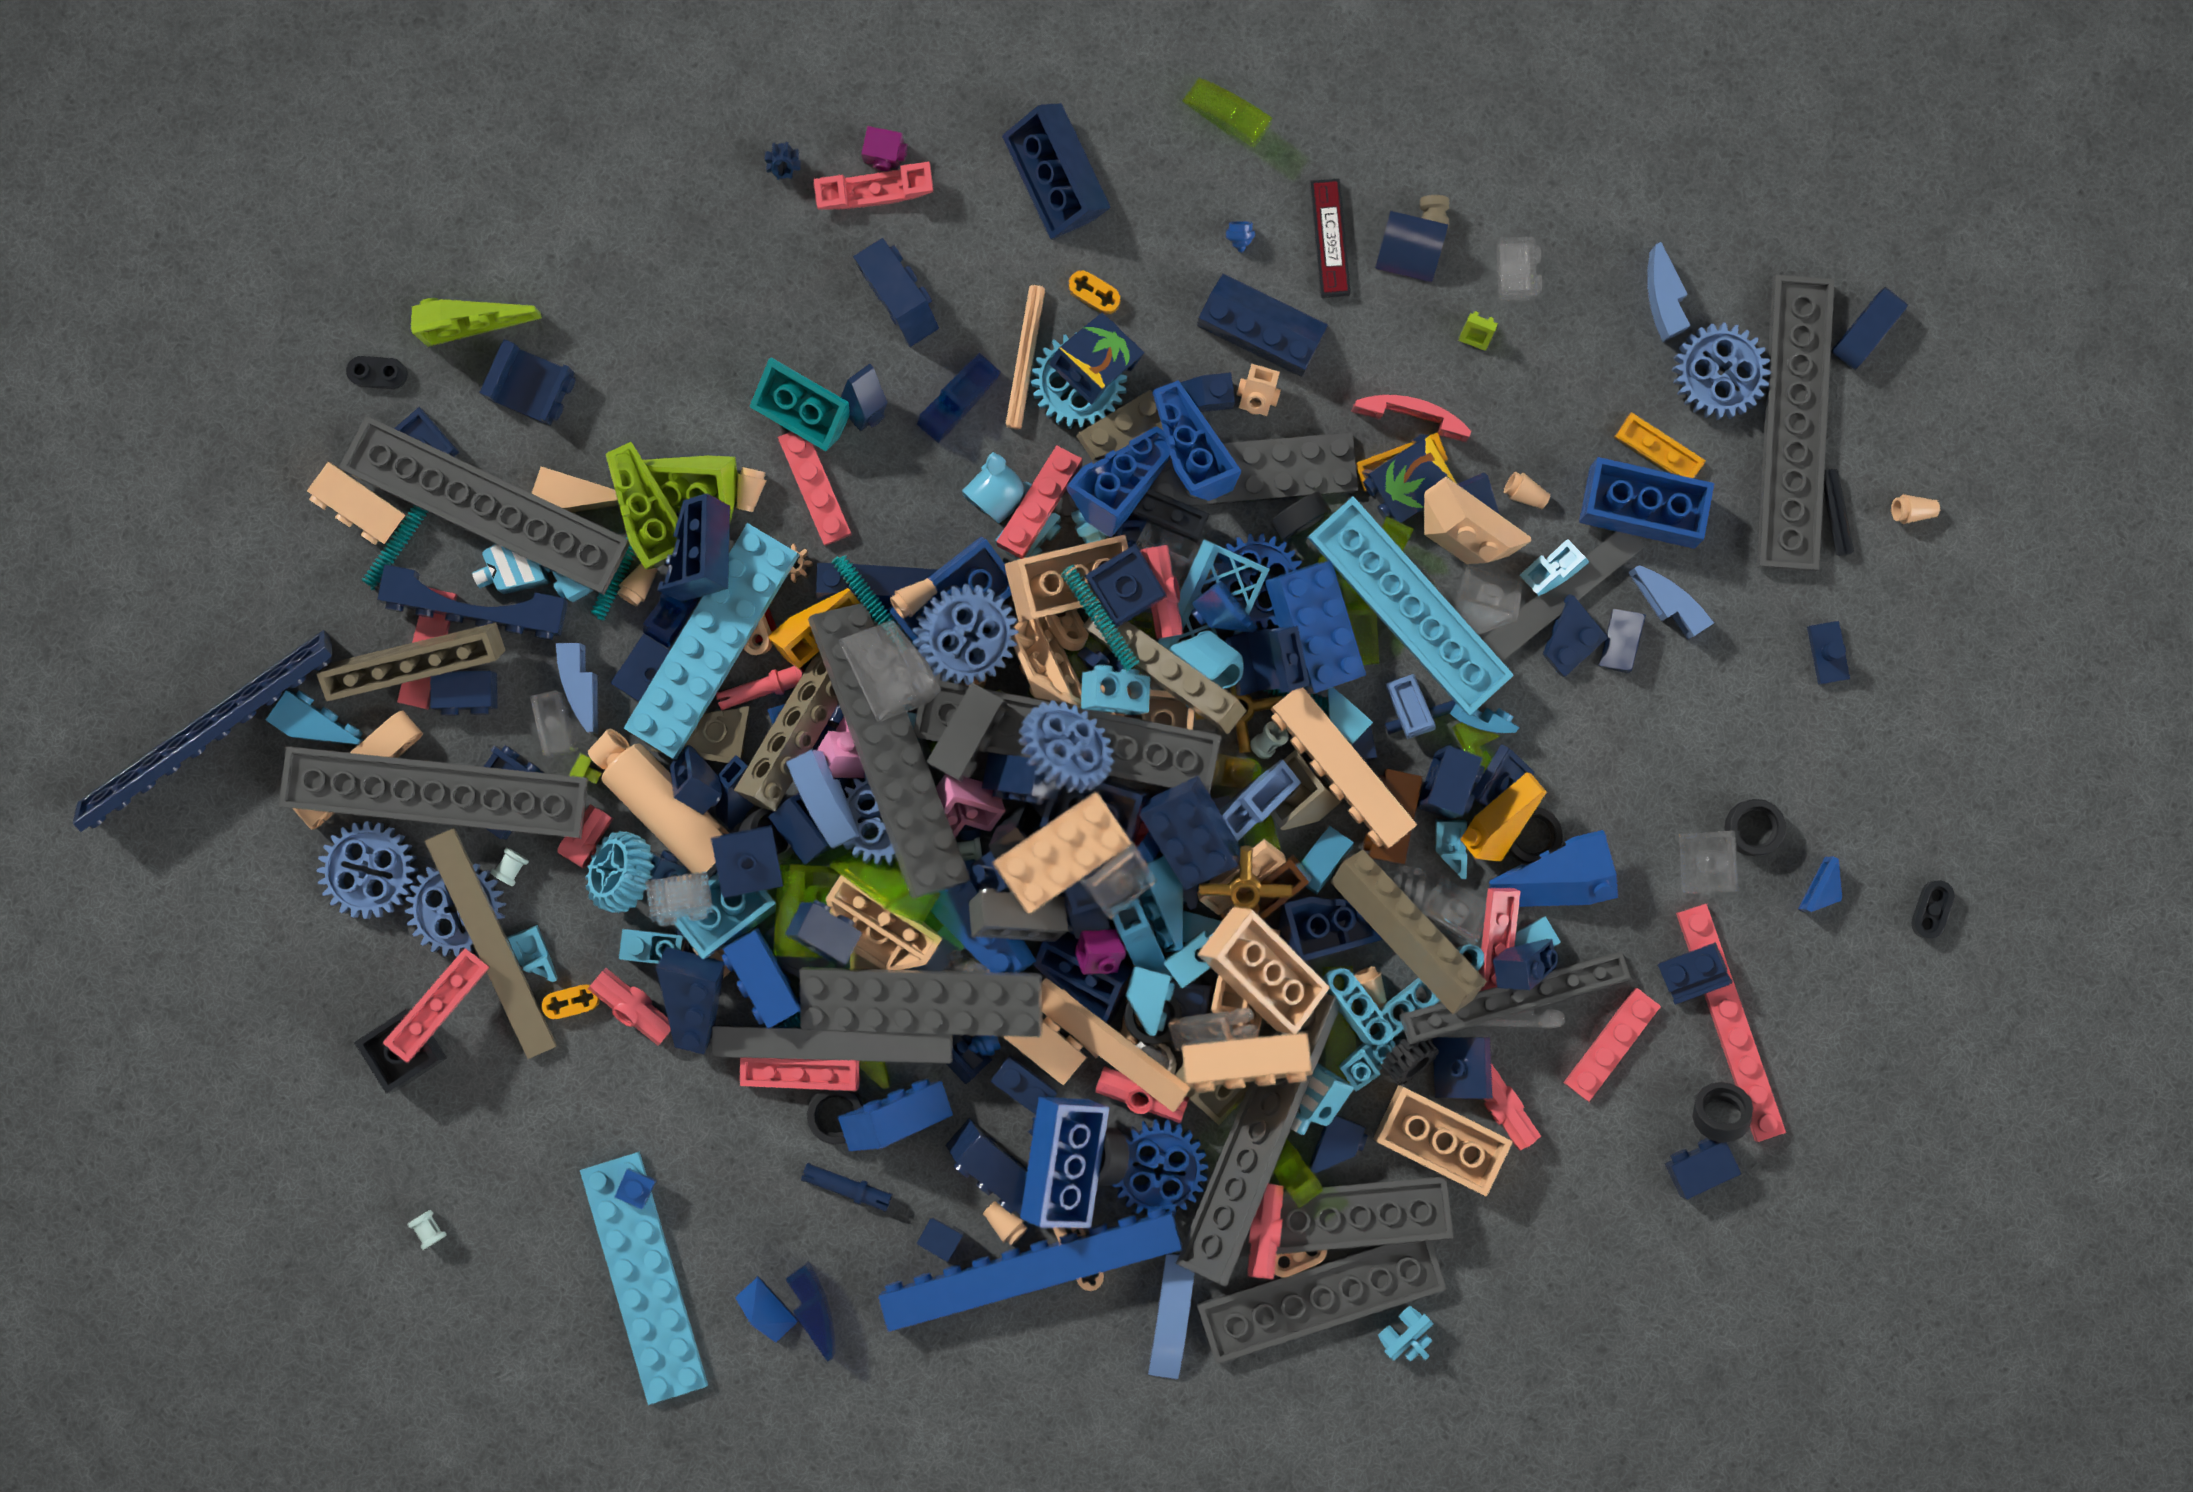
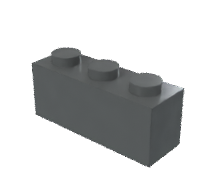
(968, 733)
(1002, 916)

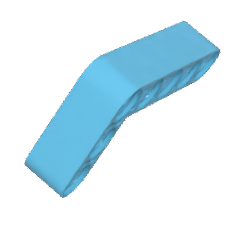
(1384, 1016)

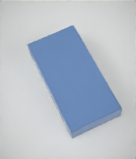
(1410, 706)

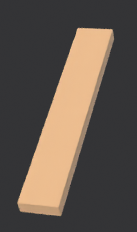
(1112, 1046)

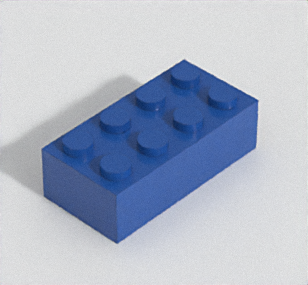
(1646, 503)
(972, 566)
(1316, 605)
(1064, 1162)

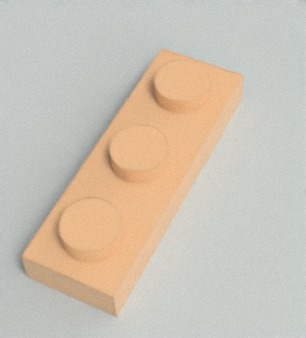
(1264, 862)

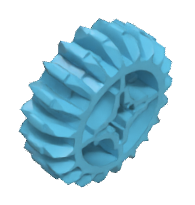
(619, 872)

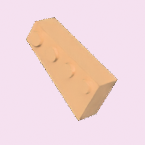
(1051, 1051)

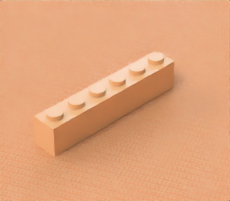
(1343, 768)

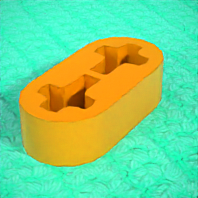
(1091, 298)
(572, 1008)

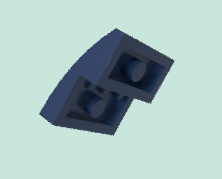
(1411, 246)

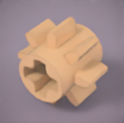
(803, 564)

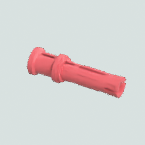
(776, 683)

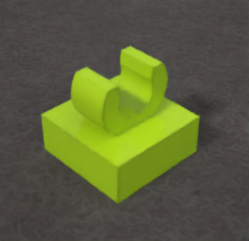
(1478, 331)
(582, 769)

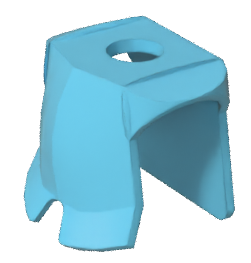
(1211, 658)

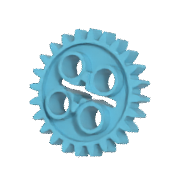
(1065, 409)

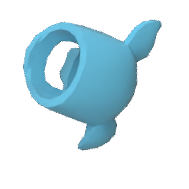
(996, 489)

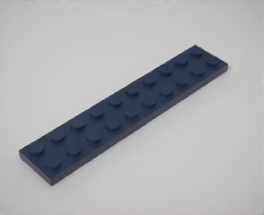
(211, 725)

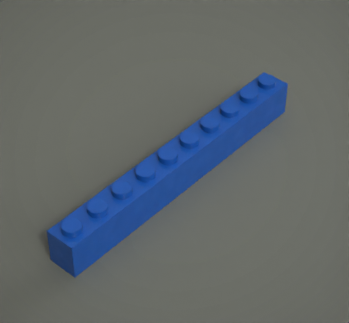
(1030, 1270)

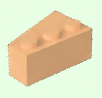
(355, 504)

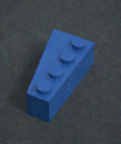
(994, 953)

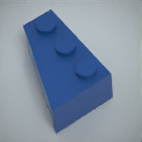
(761, 978)
(895, 1117)

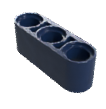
(1869, 328)

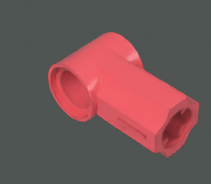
(580, 849)

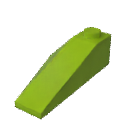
(450, 320)
(694, 476)
(644, 508)

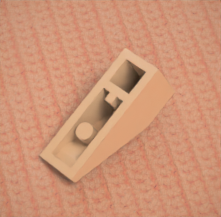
(571, 492)

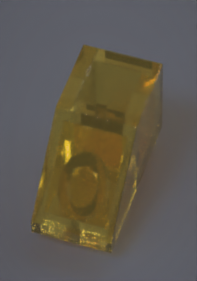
(1232, 772)

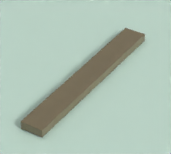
(490, 943)

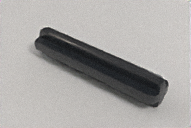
(1837, 513)

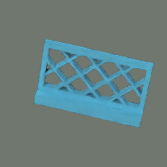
(1197, 578)

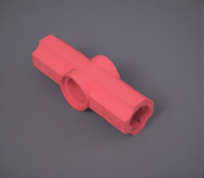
(1166, 612)
(631, 1006)
(1121, 1088)
(1509, 1113)
(1266, 1234)

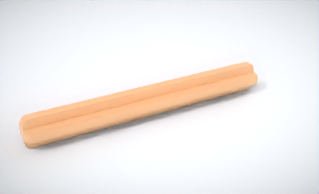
(1025, 357)

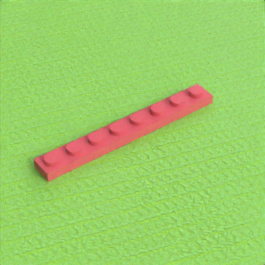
(1734, 1031)

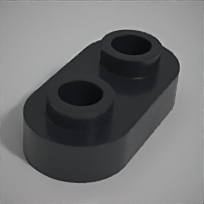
(376, 371)
(1934, 910)

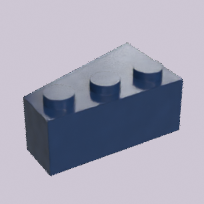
(897, 290)
(701, 550)
(1017, 780)
(1096, 992)
(690, 996)
(990, 1165)

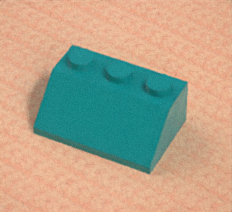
(800, 405)

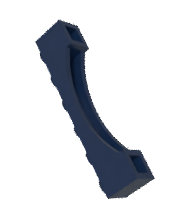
(402, 589)

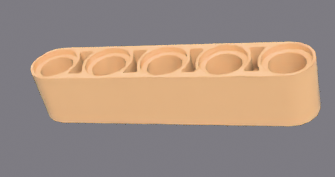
(388, 740)

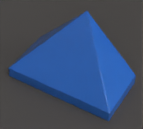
(1824, 888)
(765, 1310)

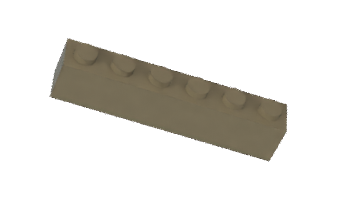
(411, 662)
(1175, 675)
(1408, 931)

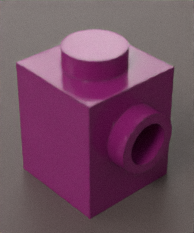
(883, 148)
(1100, 951)

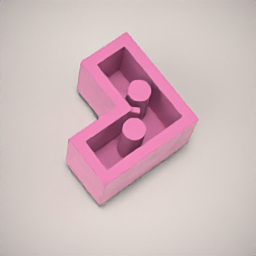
(842, 753)
(968, 804)

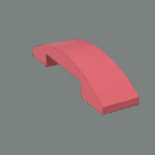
(874, 189)
(1449, 425)

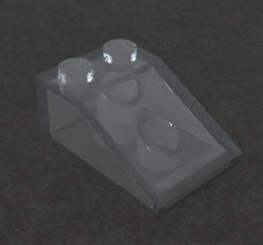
(889, 670)

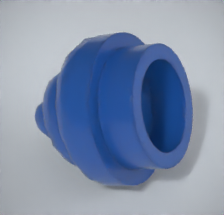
(1240, 234)
(984, 1044)

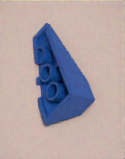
(1193, 445)
(1117, 483)
(1222, 610)
(1569, 876)

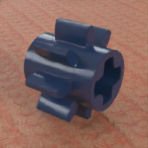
(782, 160)

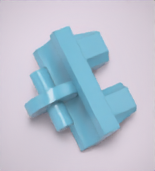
(1396, 1344)

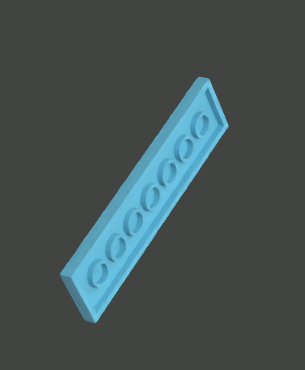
(1410, 606)
(711, 643)
(644, 1284)

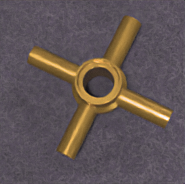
(1252, 707)
(1245, 879)

